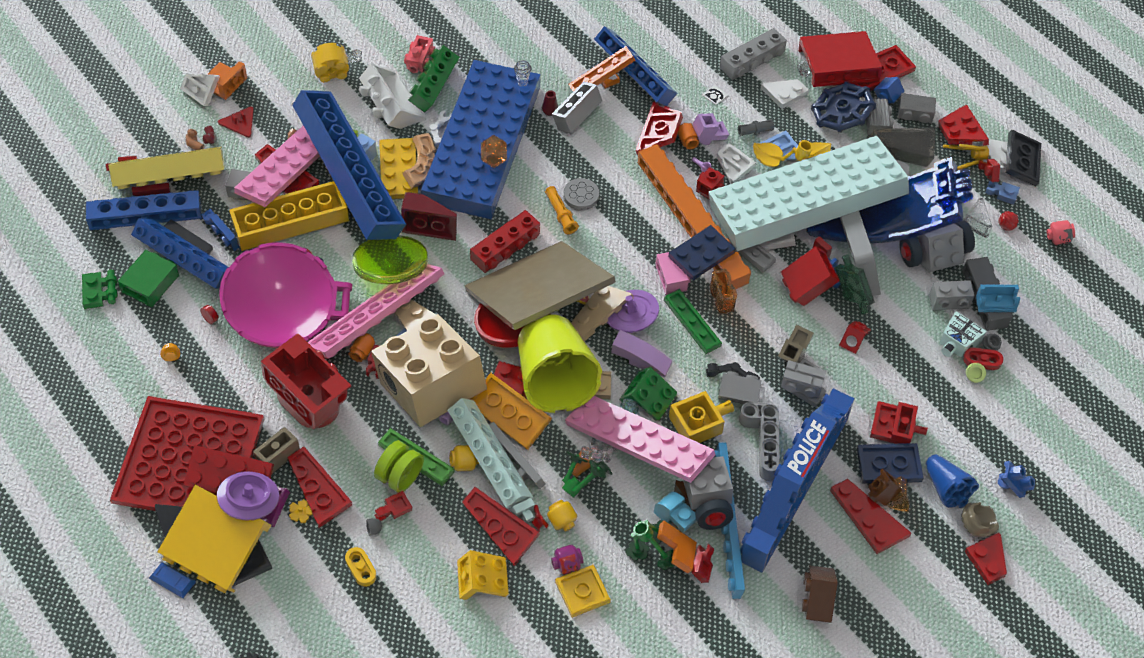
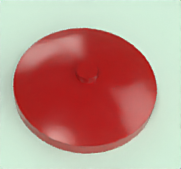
(494, 330)

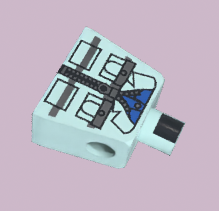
(961, 335)

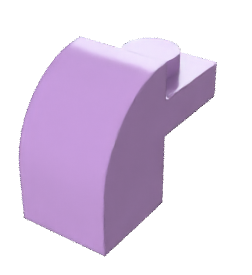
(709, 129)

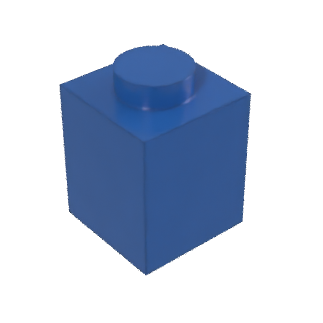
(890, 89)

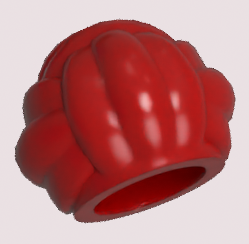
(1008, 221)

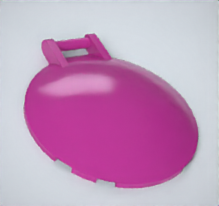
(280, 293)

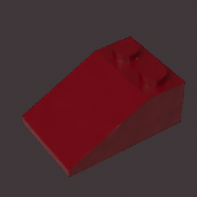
(428, 217)

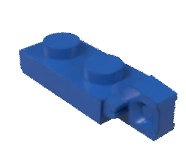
(219, 227)

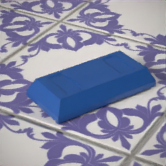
(172, 580)

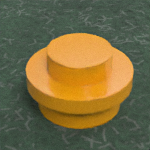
(170, 352)

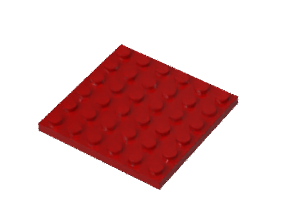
(164, 445)

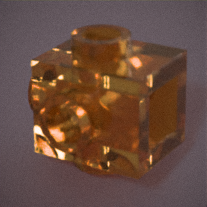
(493, 151)

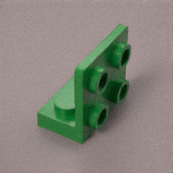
(650, 392)

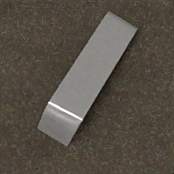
(766, 441)

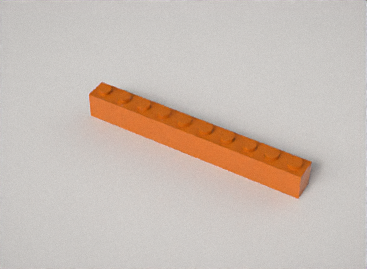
(686, 206)

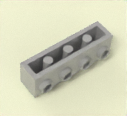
(753, 54)

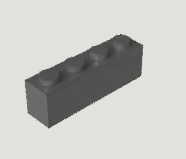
(982, 272)

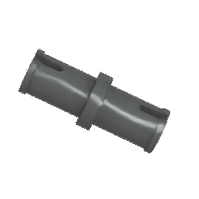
(756, 127)

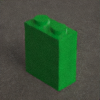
(148, 278)

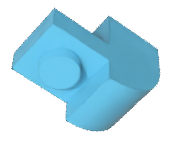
(674, 510)

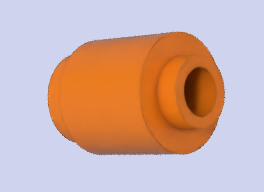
(688, 136)
(361, 347)

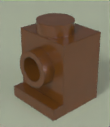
(884, 488)

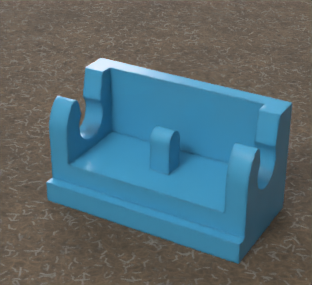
(997, 298)

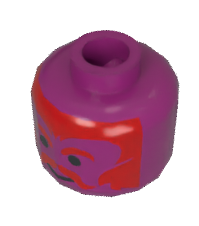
(567, 559)

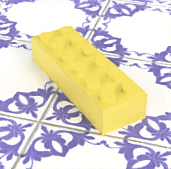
(167, 166)

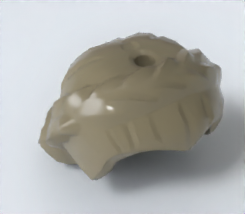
(979, 520)

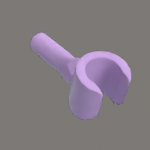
(704, 166)

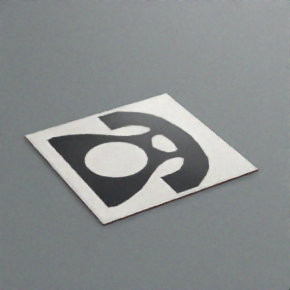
(715, 94)

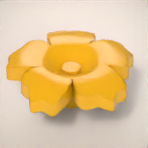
(300, 512)

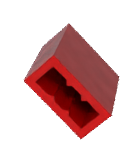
(809, 276)

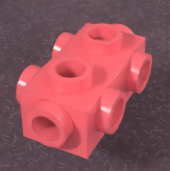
(419, 53)

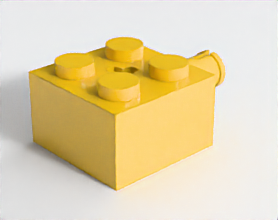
(699, 417)

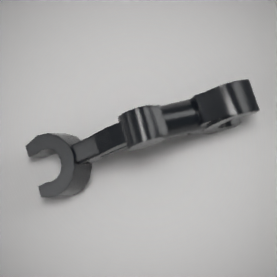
(714, 369)

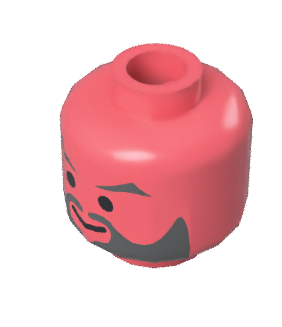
(1061, 232)

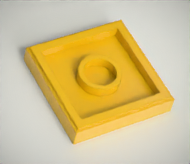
(582, 591)

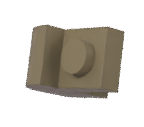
(796, 346)

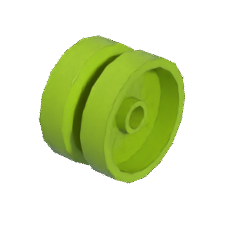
(398, 466)

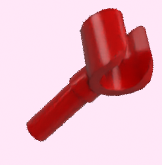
(538, 521)

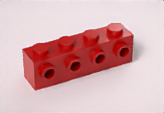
(505, 241)

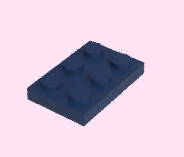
(701, 252)
(894, 458)

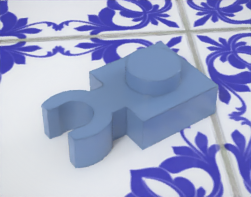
(1005, 192)

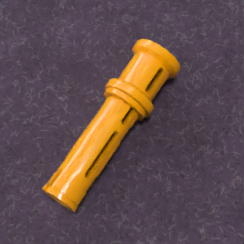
(564, 215)

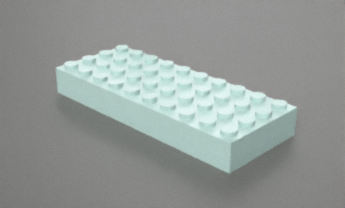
(808, 193)

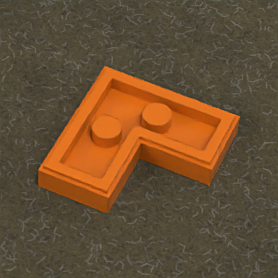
(683, 546)

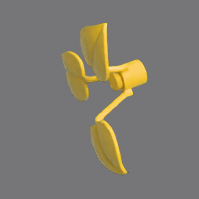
(771, 154)

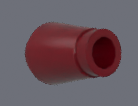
(549, 103)

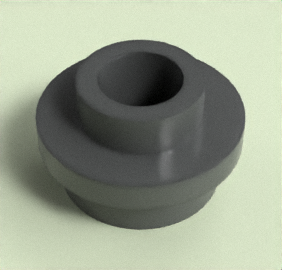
(994, 339)

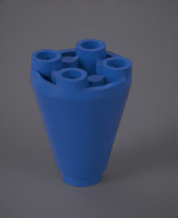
(951, 482)

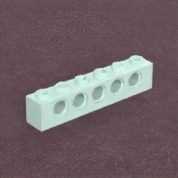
(489, 452)

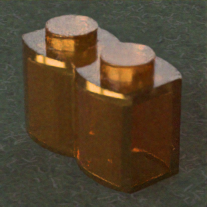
(723, 291)

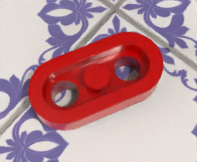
(983, 357)

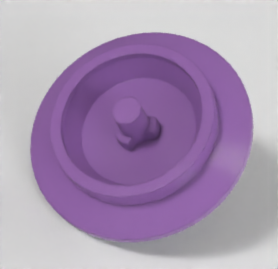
(635, 313)
(248, 495)

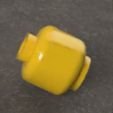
(462, 458)
(562, 515)

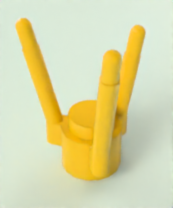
(977, 153)

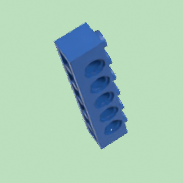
(639, 69)
(159, 207)
(180, 251)

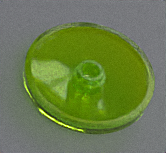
(390, 260)

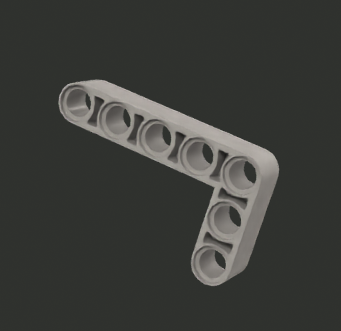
(861, 248)

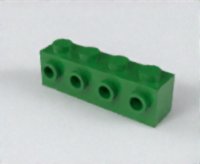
(433, 79)

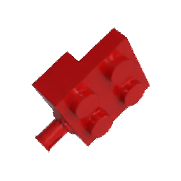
(895, 423)

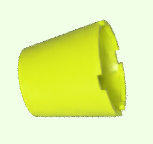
(557, 365)

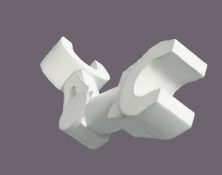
(442, 120)

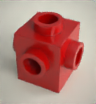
(709, 181)

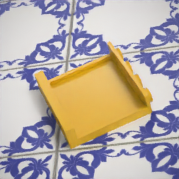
(210, 540)

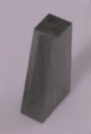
(908, 144)

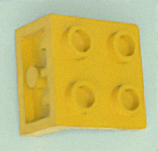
(482, 574)

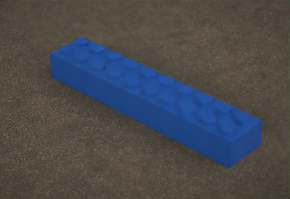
(349, 165)

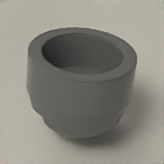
(373, 526)

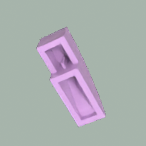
(640, 353)

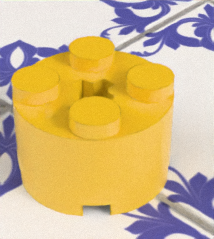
(330, 62)

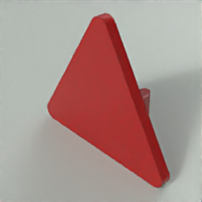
(239, 122)

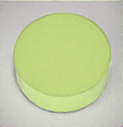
(975, 372)

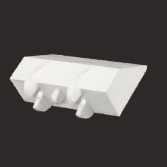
(389, 96)

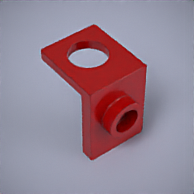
(857, 330)

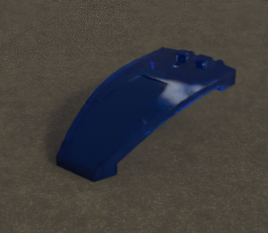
(932, 203)

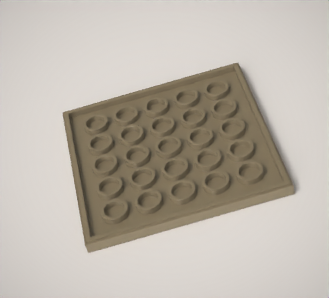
(539, 284)

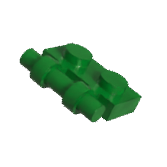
(93, 289)

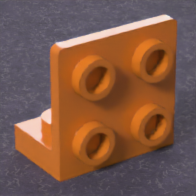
(229, 78)

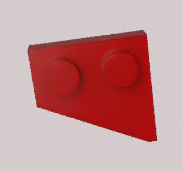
(988, 558)

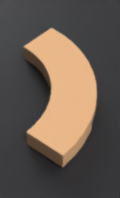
(426, 152)

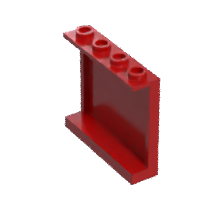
(841, 58)

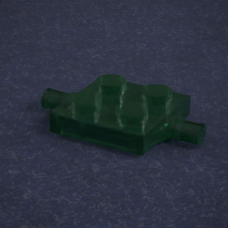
(854, 284)

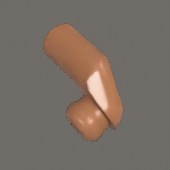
(191, 140)

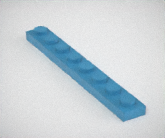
(731, 542)

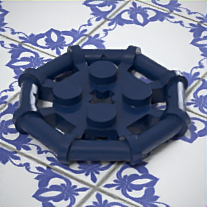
(850, 96)

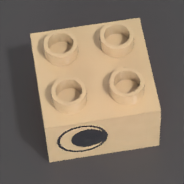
(429, 369)

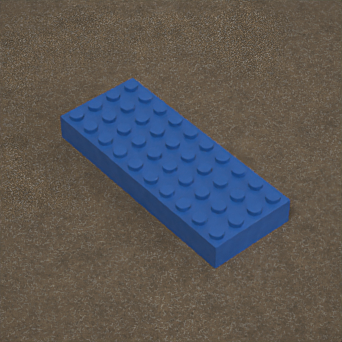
(486, 107)

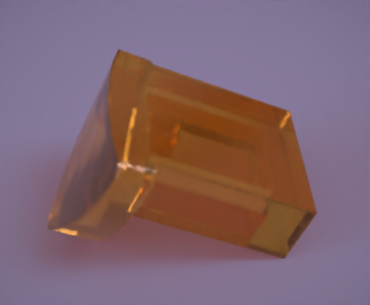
(901, 501)

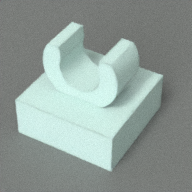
(524, 510)

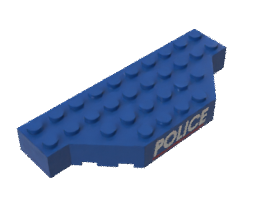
(795, 478)

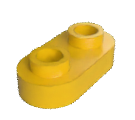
(360, 568)

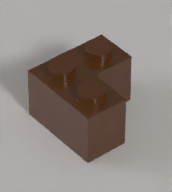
(821, 589)

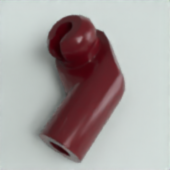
(210, 136)

